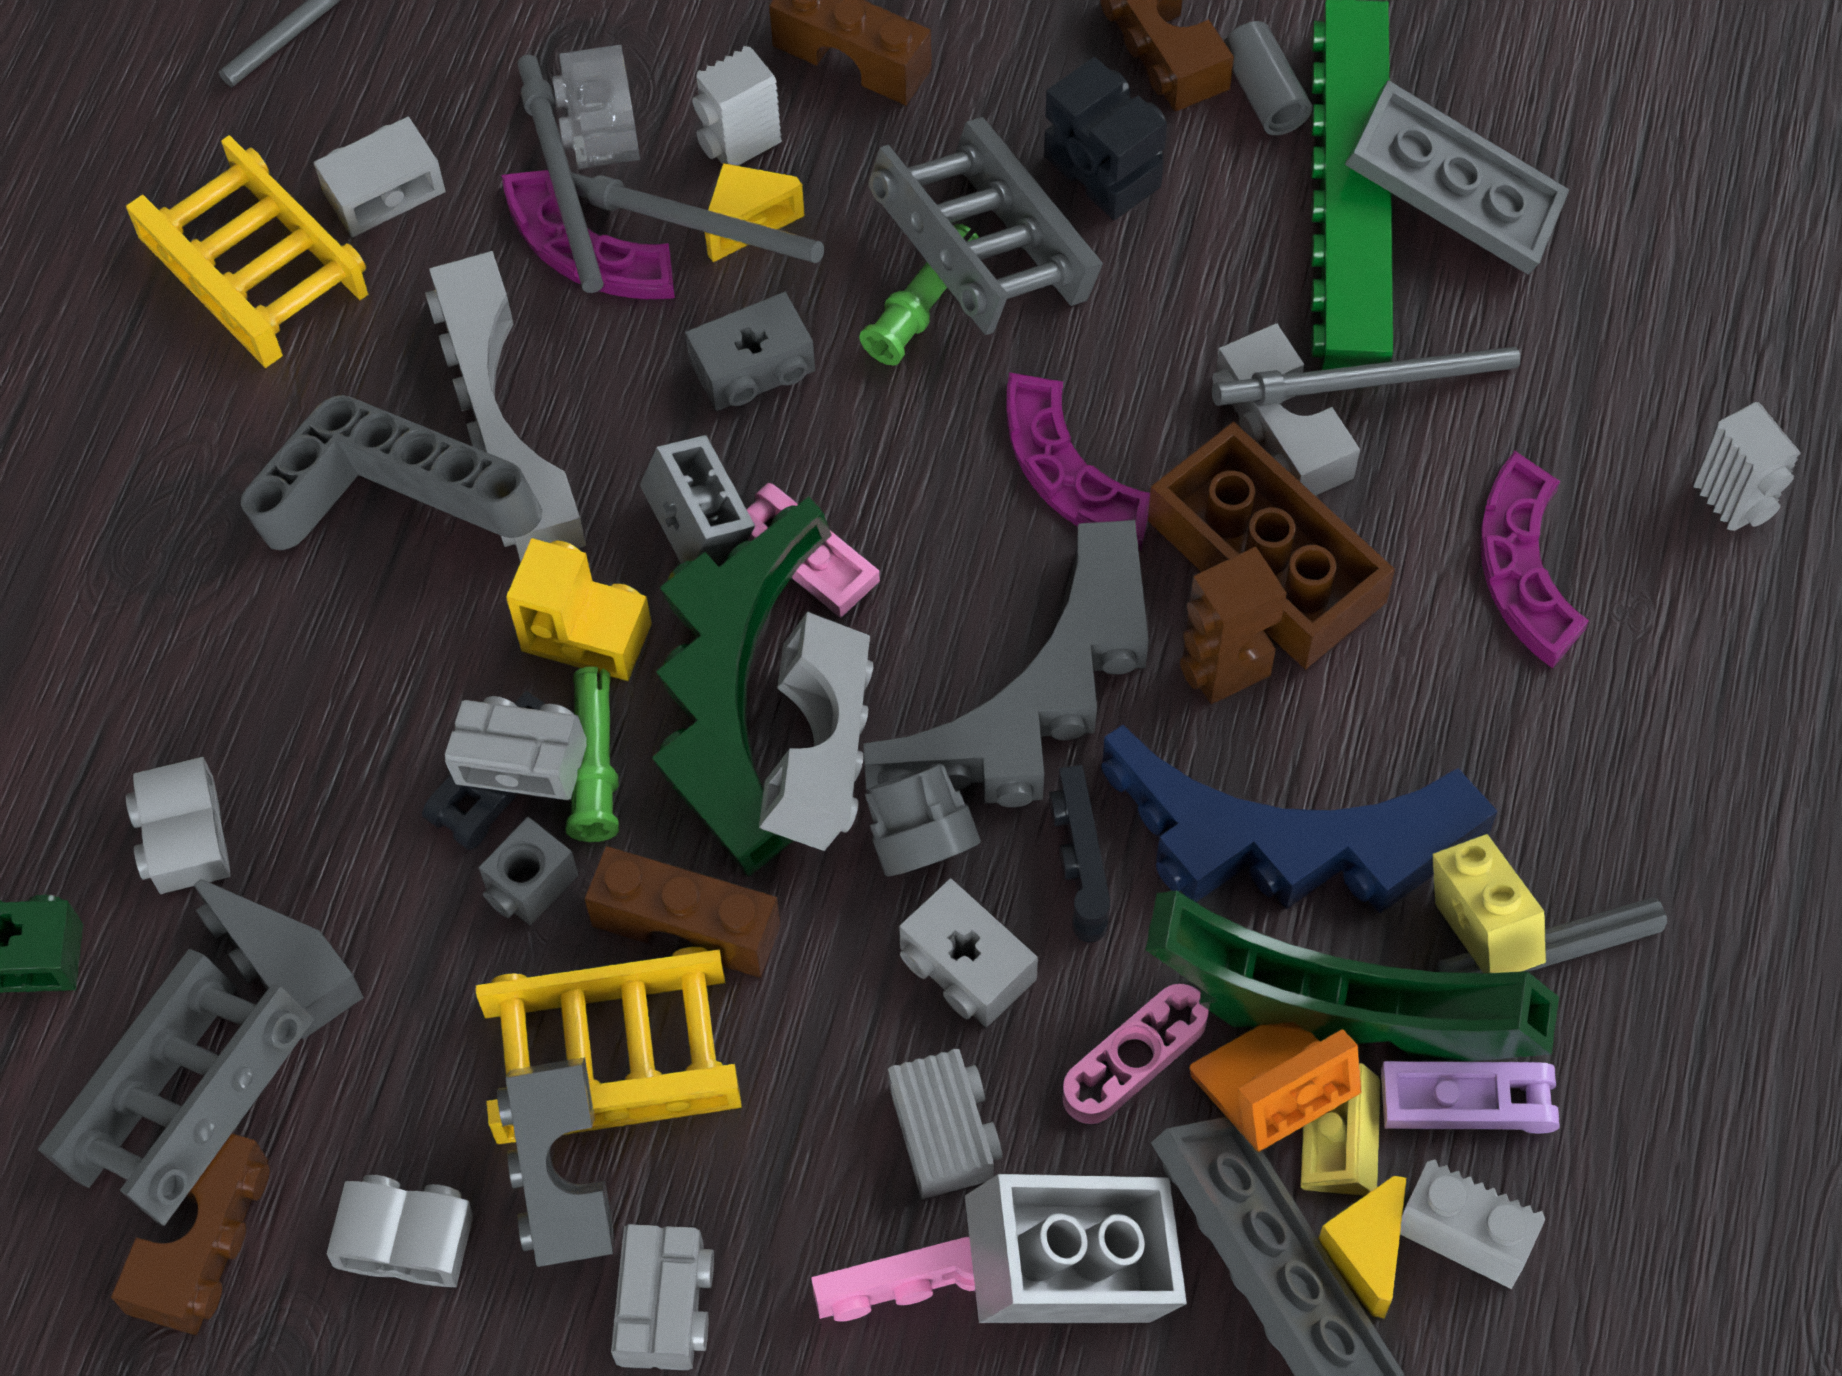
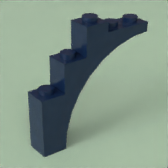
(1292, 851)

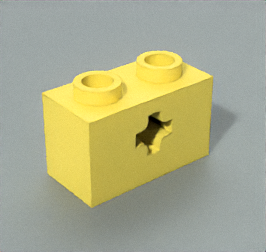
(1489, 907)

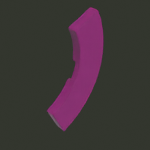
(625, 266)
(1055, 467)
(1514, 565)

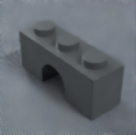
(561, 1217)

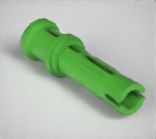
(905, 314)
(596, 780)

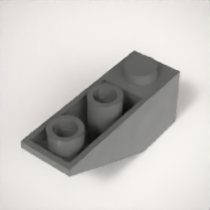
(280, 953)

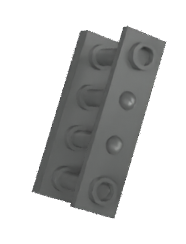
(1011, 194)
(145, 1061)

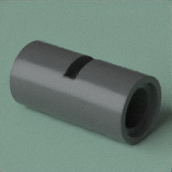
(1267, 78)

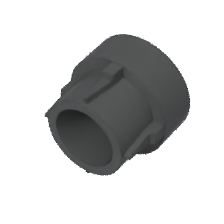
(919, 820)

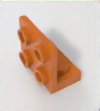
(1279, 1079)

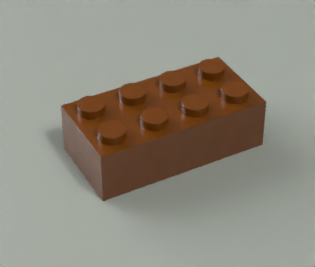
(1242, 498)

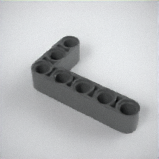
(359, 439)

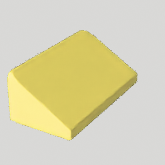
(1344, 1144)

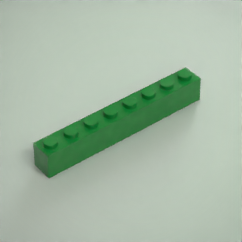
(1351, 208)

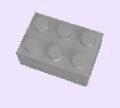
(1074, 1249)

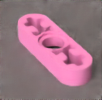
(1091, 1070)

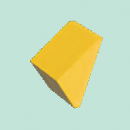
(753, 197)
(1366, 1244)

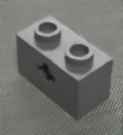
(751, 351)
(695, 501)

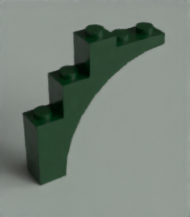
(708, 679)
(1424, 1013)

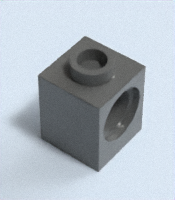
(534, 849)

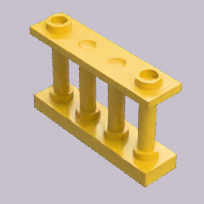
(226, 293)
(645, 1092)

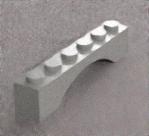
(478, 320)

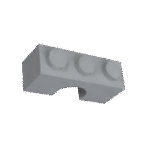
(1310, 447)

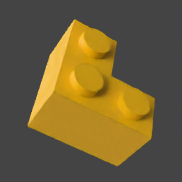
(570, 616)

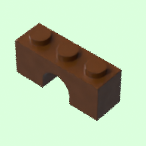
(887, 48)
(1180, 61)
(1227, 624)
(645, 896)
(180, 1279)

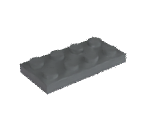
(1457, 177)

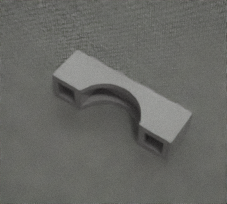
(812, 787)

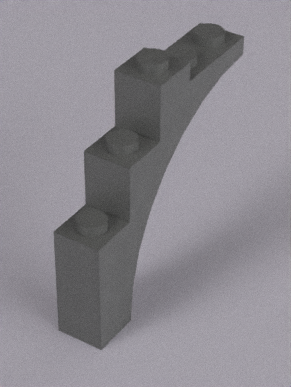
(1055, 694)

